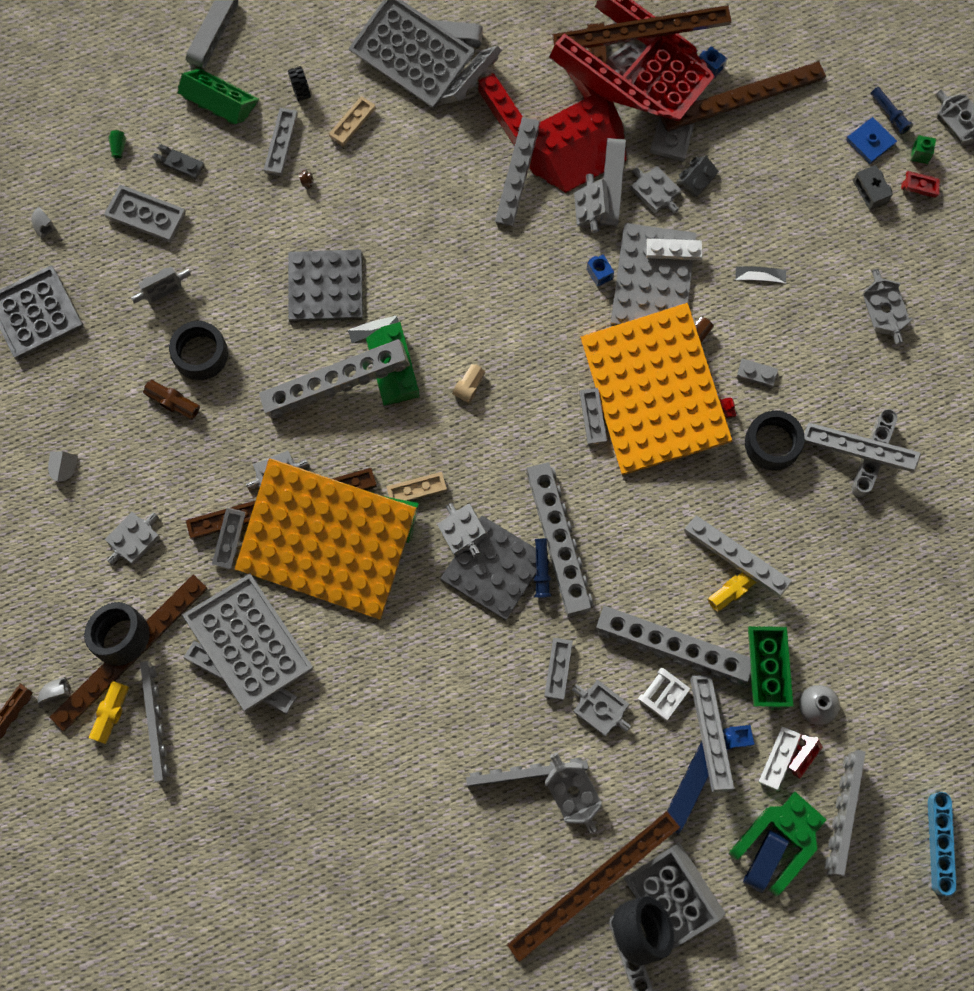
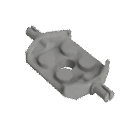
(951, 113)
(886, 293)
(576, 807)

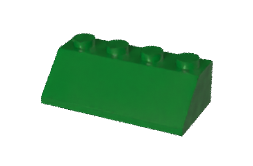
(216, 95)
(396, 385)
(770, 668)

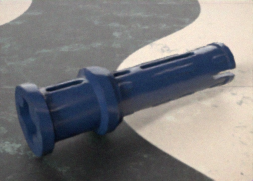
(896, 116)
(542, 578)

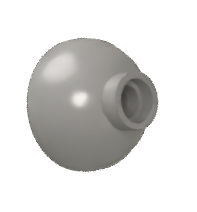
(810, 706)

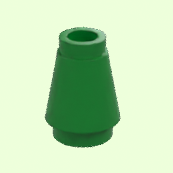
(117, 143)

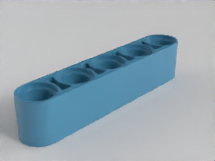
(936, 853)

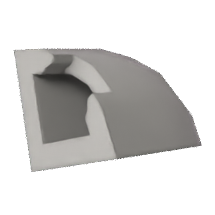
(41, 223)
(61, 465)
(53, 691)

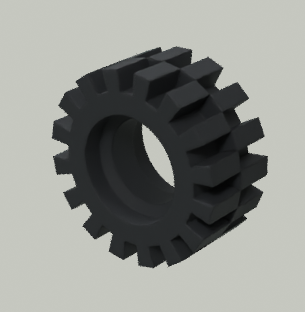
(299, 83)

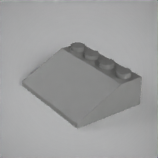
(680, 890)

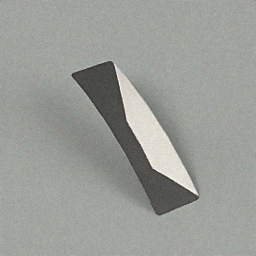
(760, 273)
(363, 331)

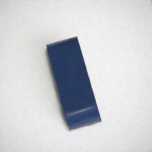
(765, 861)

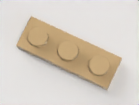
(352, 121)
(418, 487)

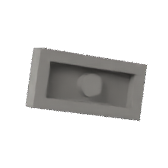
(757, 373)

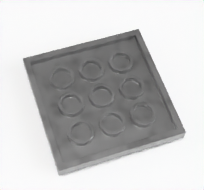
(325, 285)
(36, 312)
(498, 574)

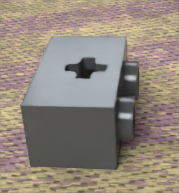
(873, 187)

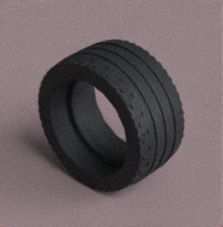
(185, 334)
(790, 425)
(103, 621)
(630, 936)

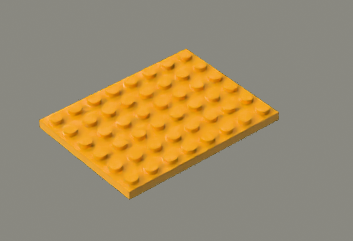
(655, 389)
(325, 538)

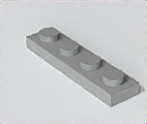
(280, 142)

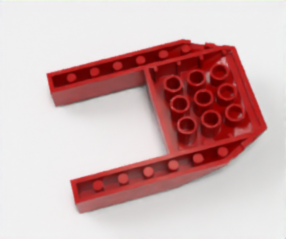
(660, 81)
(568, 141)

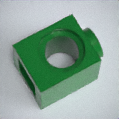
(923, 149)

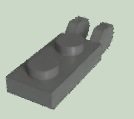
(179, 162)

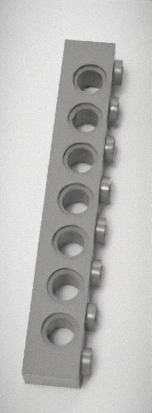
(271, 397)
(572, 605)
(703, 649)

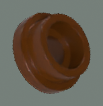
(306, 178)

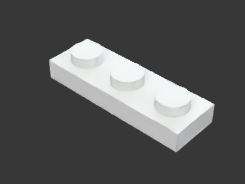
(674, 249)
(780, 758)

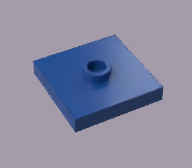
(871, 140)

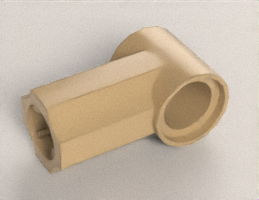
(467, 387)

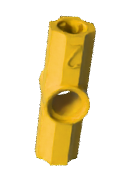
(731, 590)
(109, 712)

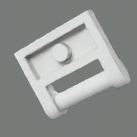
(670, 696)

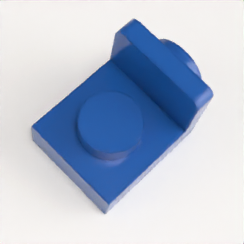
(738, 737)

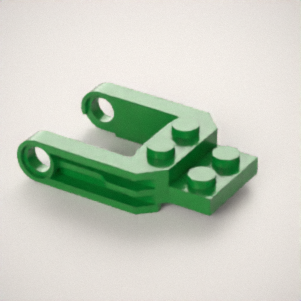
(794, 821)

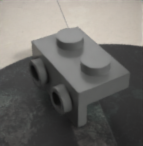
(698, 175)

